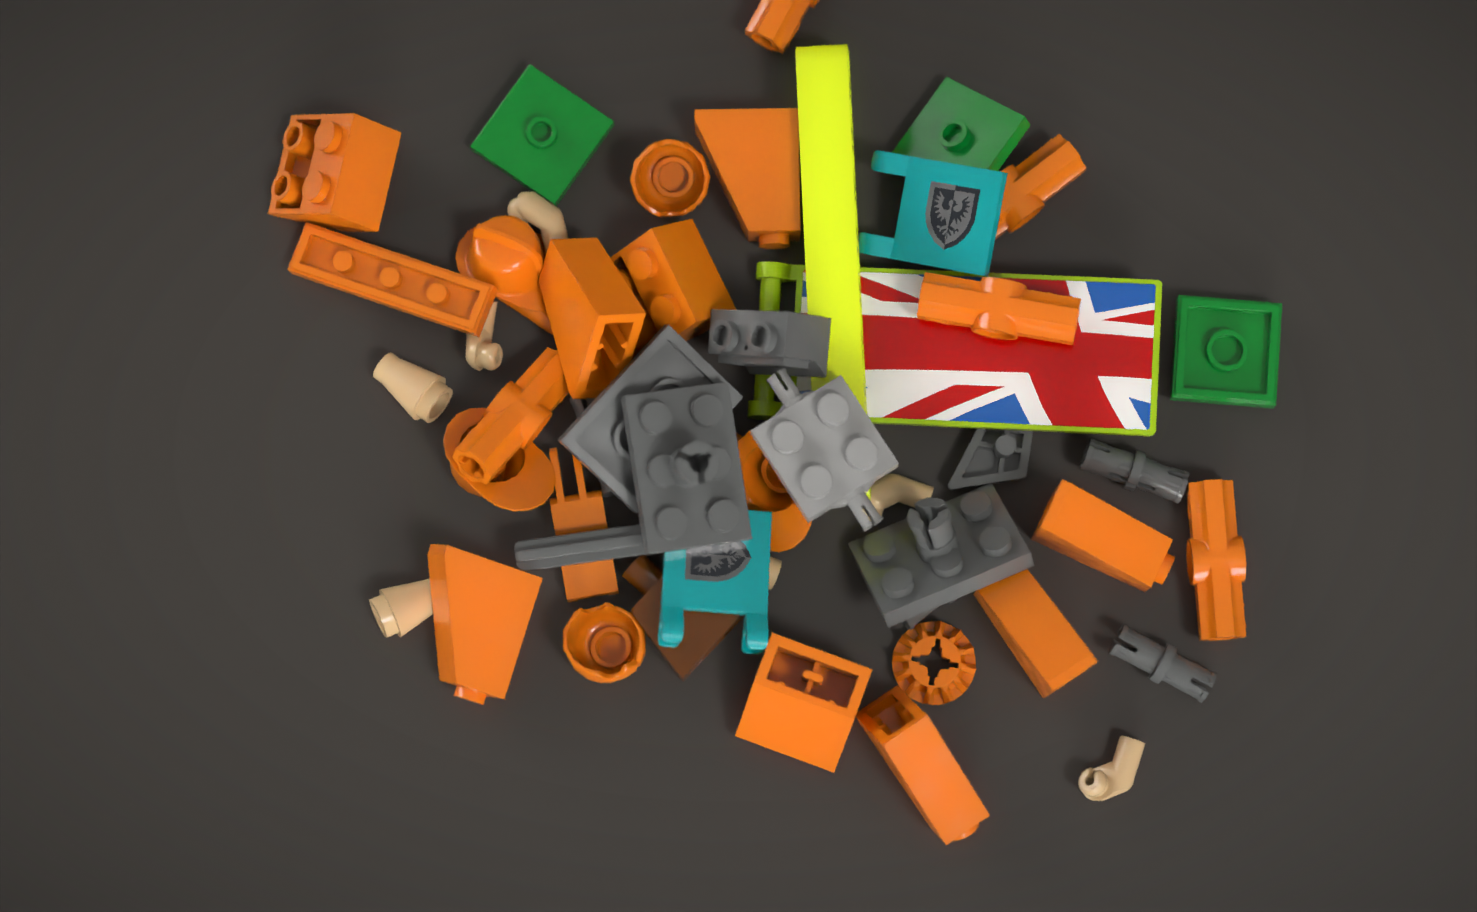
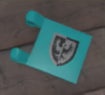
(944, 214)
(720, 580)

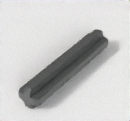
(579, 548)

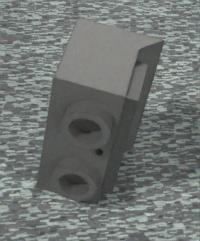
(771, 341)

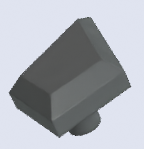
(993, 458)

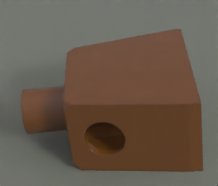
(701, 629)

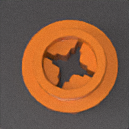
(949, 682)

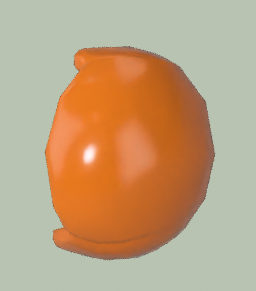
(669, 178)
(604, 643)

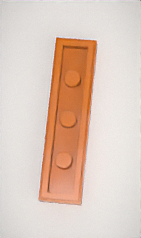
(392, 279)

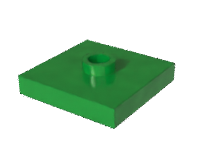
(963, 129)
(542, 135)
(1226, 351)

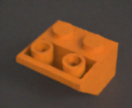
(335, 171)
(673, 280)
(803, 702)

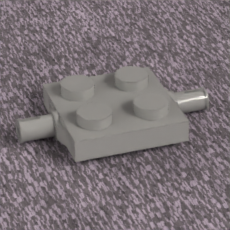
(824, 449)

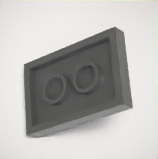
(600, 432)
(686, 468)
(940, 553)

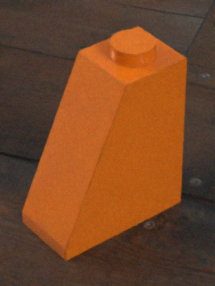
(757, 167)
(589, 314)
(1103, 538)
(478, 620)
(1035, 631)
(923, 765)

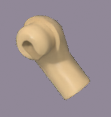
(541, 213)
(480, 350)
(897, 488)
(1115, 776)

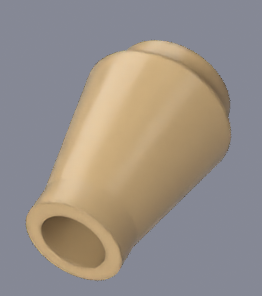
(415, 388)
(402, 607)

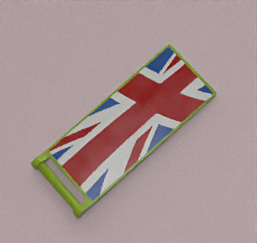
(960, 379)

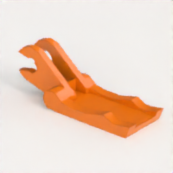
(580, 514)

